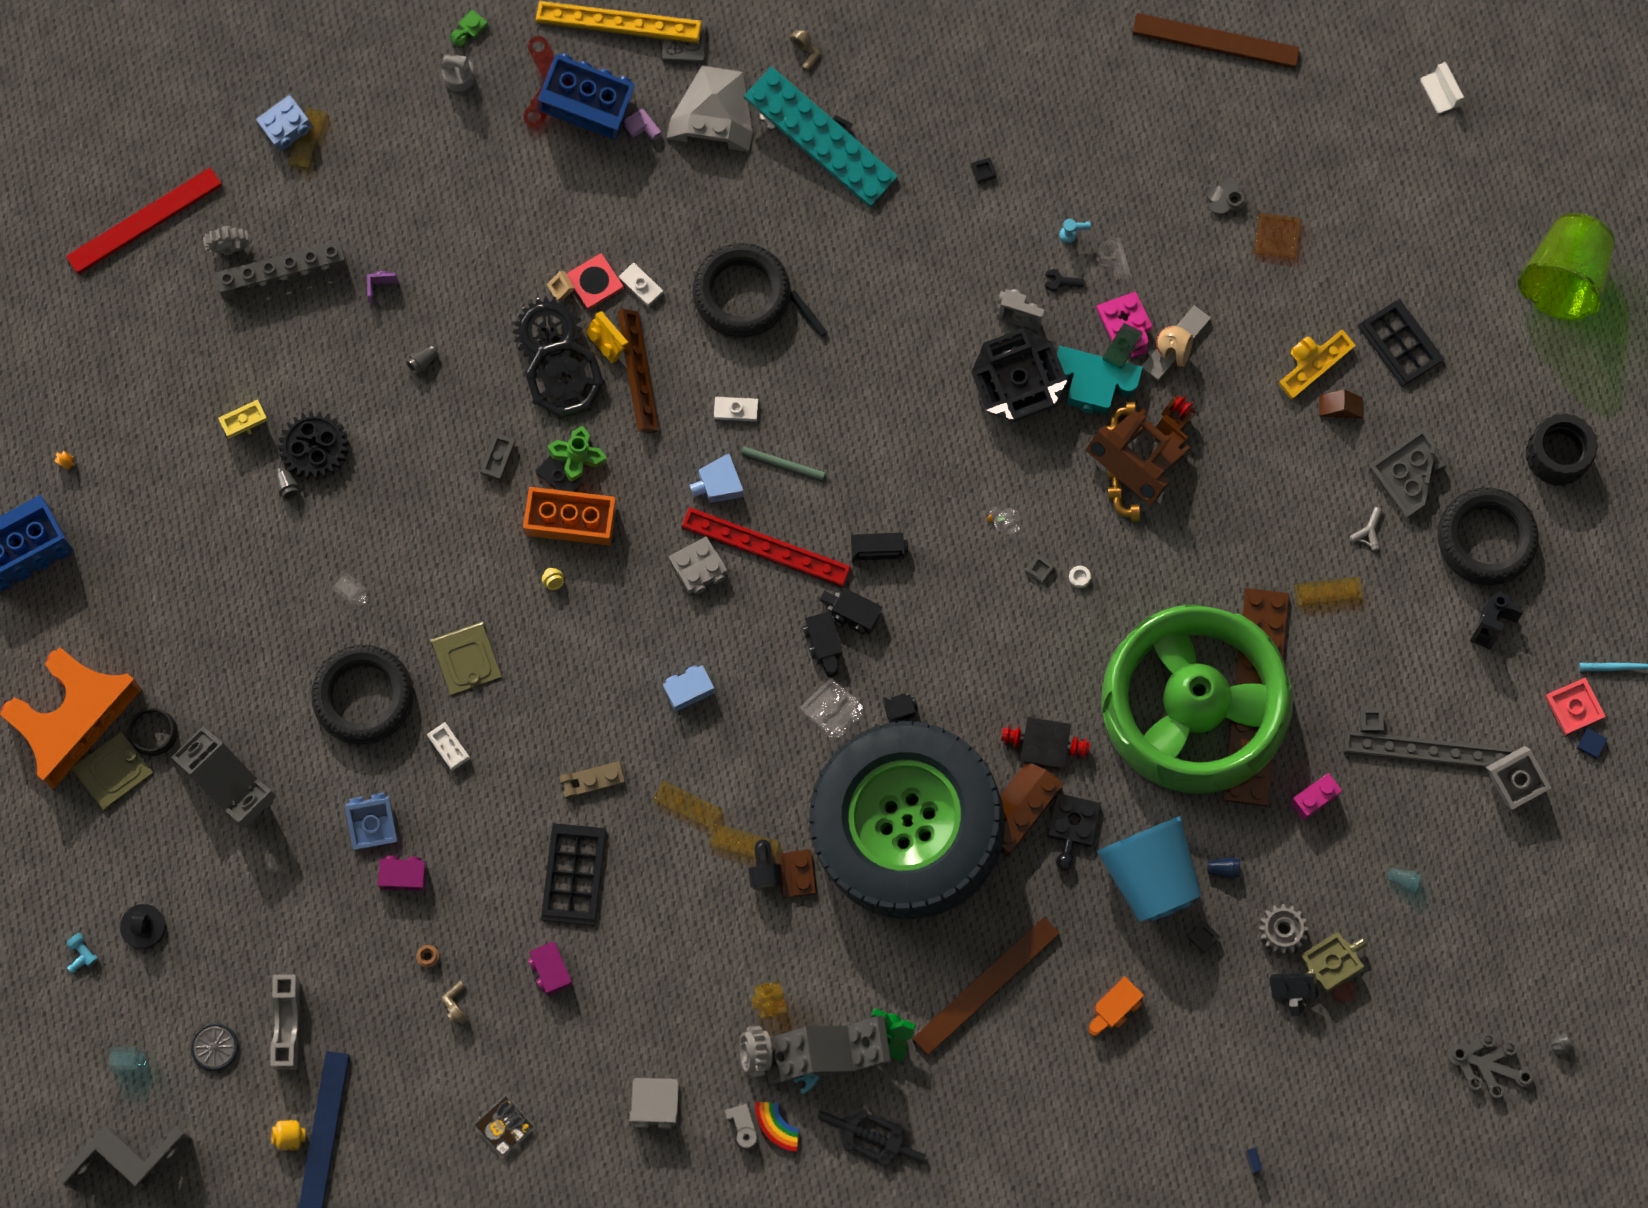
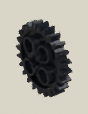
(304, 461)

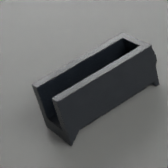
(878, 546)

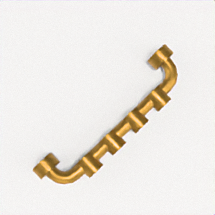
(1114, 492)

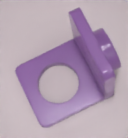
(380, 277)

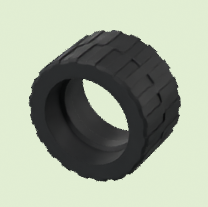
(1575, 429)

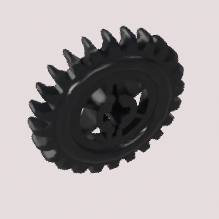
(546, 309)

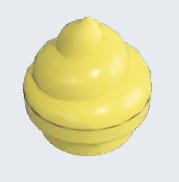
(553, 579)

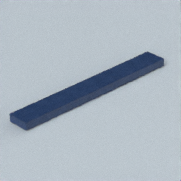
(324, 1130)

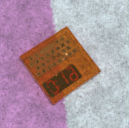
(1276, 235)

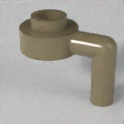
(802, 40)
(456, 1014)

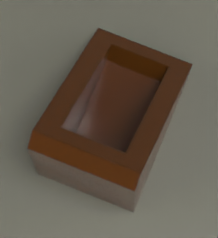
(1341, 405)

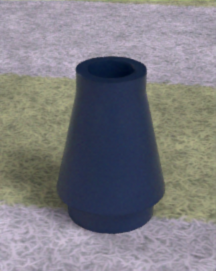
(1225, 867)

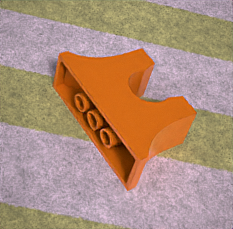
(70, 731)

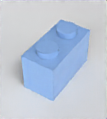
(688, 687)

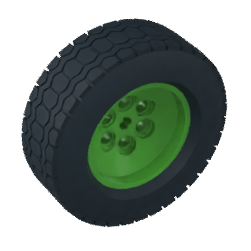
(889, 768)

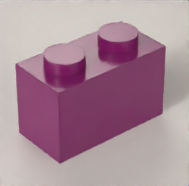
(402, 874)
(550, 969)

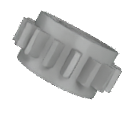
(1274, 937)
(755, 1051)

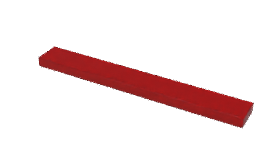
(144, 220)
(766, 547)

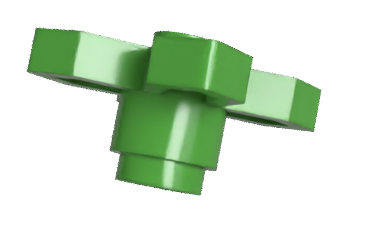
(576, 453)

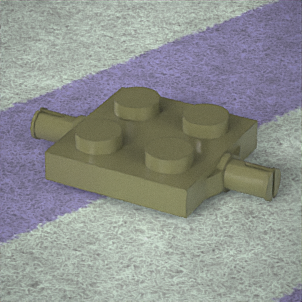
(1334, 961)

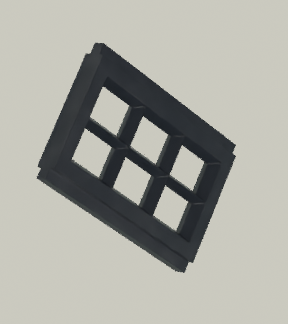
(1384, 352)

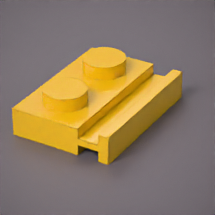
(606, 337)

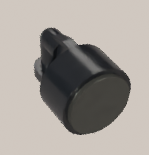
(765, 873)

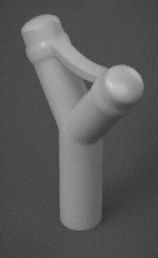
(1369, 530)

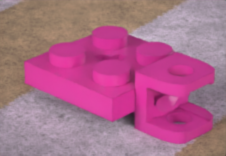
(1129, 305)

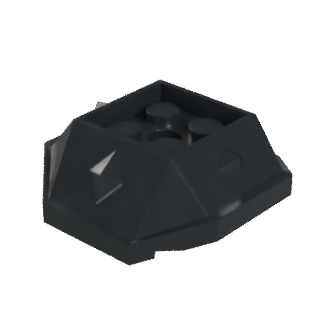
(1016, 355)

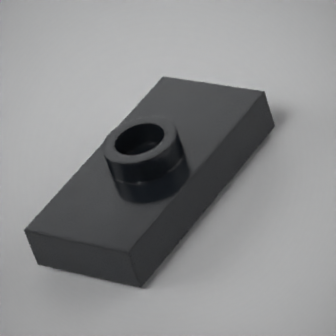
(554, 475)

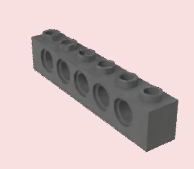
(281, 270)

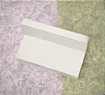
(1442, 89)

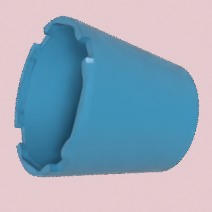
(1154, 870)

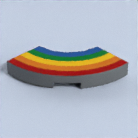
(775, 1128)

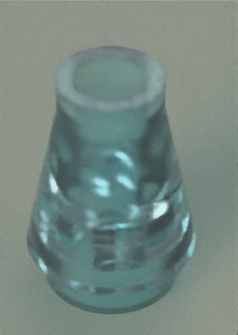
(1405, 878)

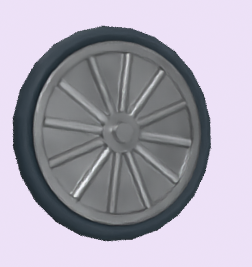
(214, 1047)

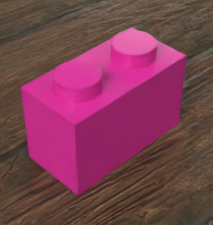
(1316, 796)

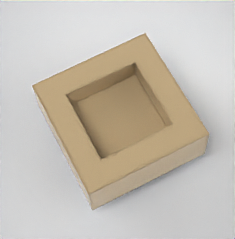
(560, 286)

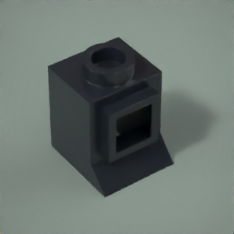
(900, 707)

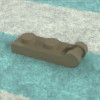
(592, 779)

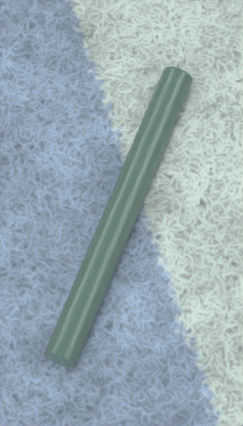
(783, 463)

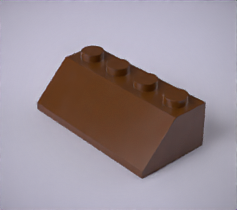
(1025, 802)

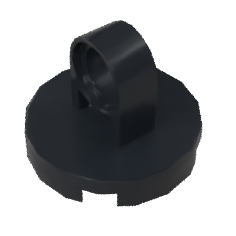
(142, 926)

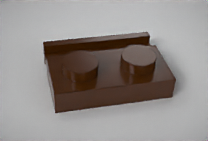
(797, 873)

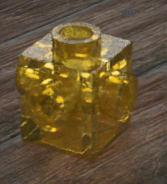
(769, 999)

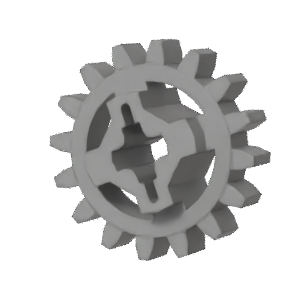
(226, 240)

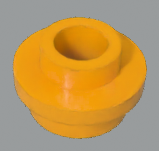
(65, 460)

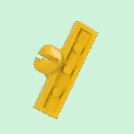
(1314, 361)

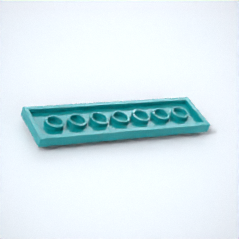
(820, 136)

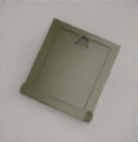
(466, 658)
(108, 773)

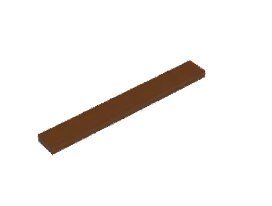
(1215, 40)
(985, 986)

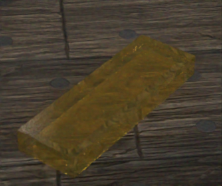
(306, 145)
(687, 805)
(739, 841)

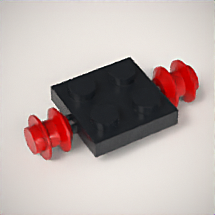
(1045, 742)

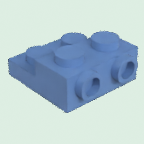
(284, 123)
(371, 821)

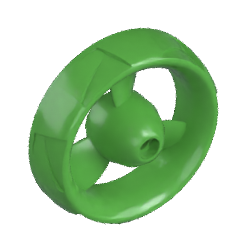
(1251, 704)

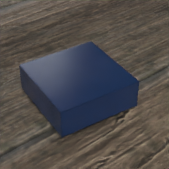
(1591, 743)
(1253, 1160)

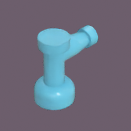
(1069, 229)
(86, 957)

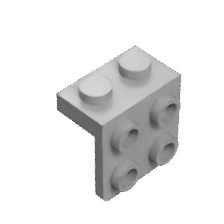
(654, 1102)

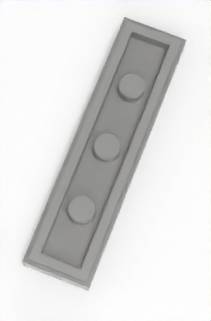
(1193, 322)

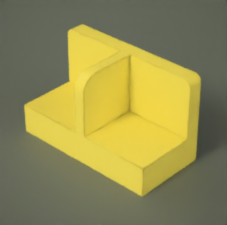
(243, 419)

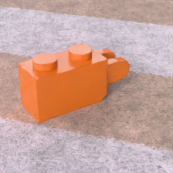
(1114, 1006)

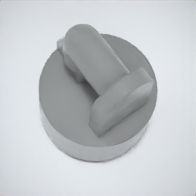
(457, 73)

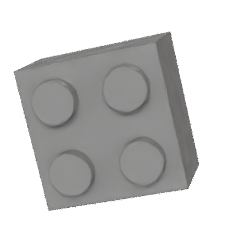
(1518, 777)

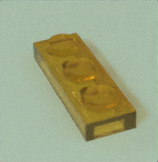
(1328, 591)

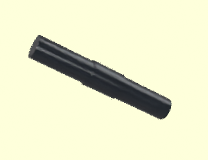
(808, 314)

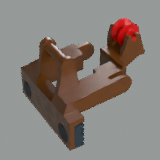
(1143, 476)

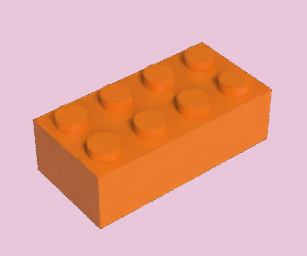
(569, 516)

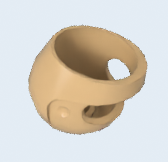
(1175, 339)

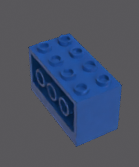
(565, 96)
(29, 541)

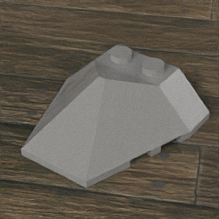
(714, 110)

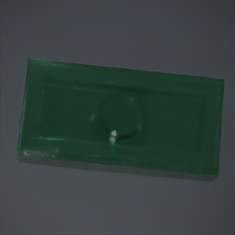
(1122, 345)

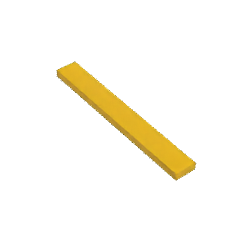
(619, 22)

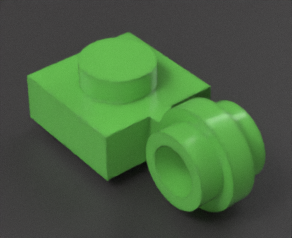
(472, 25)

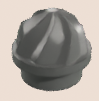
(1561, 1044)

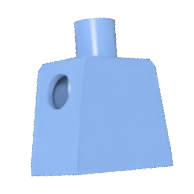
(718, 481)

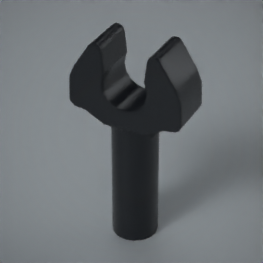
(1066, 281)

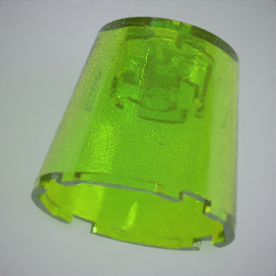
(1569, 268)

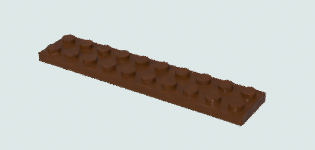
(1268, 612)

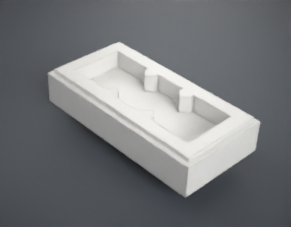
(640, 284)
(735, 409)
(448, 746)

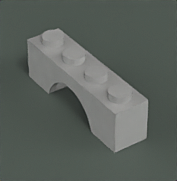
(286, 1029)

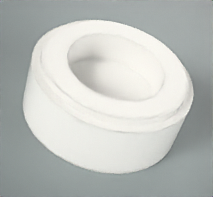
(1079, 577)

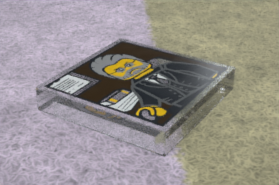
(504, 1126)

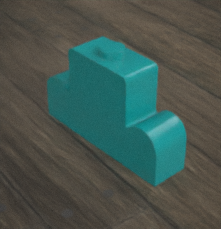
(1096, 380)

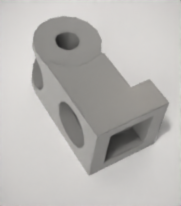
(746, 1133)

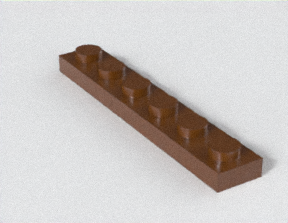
(638, 371)

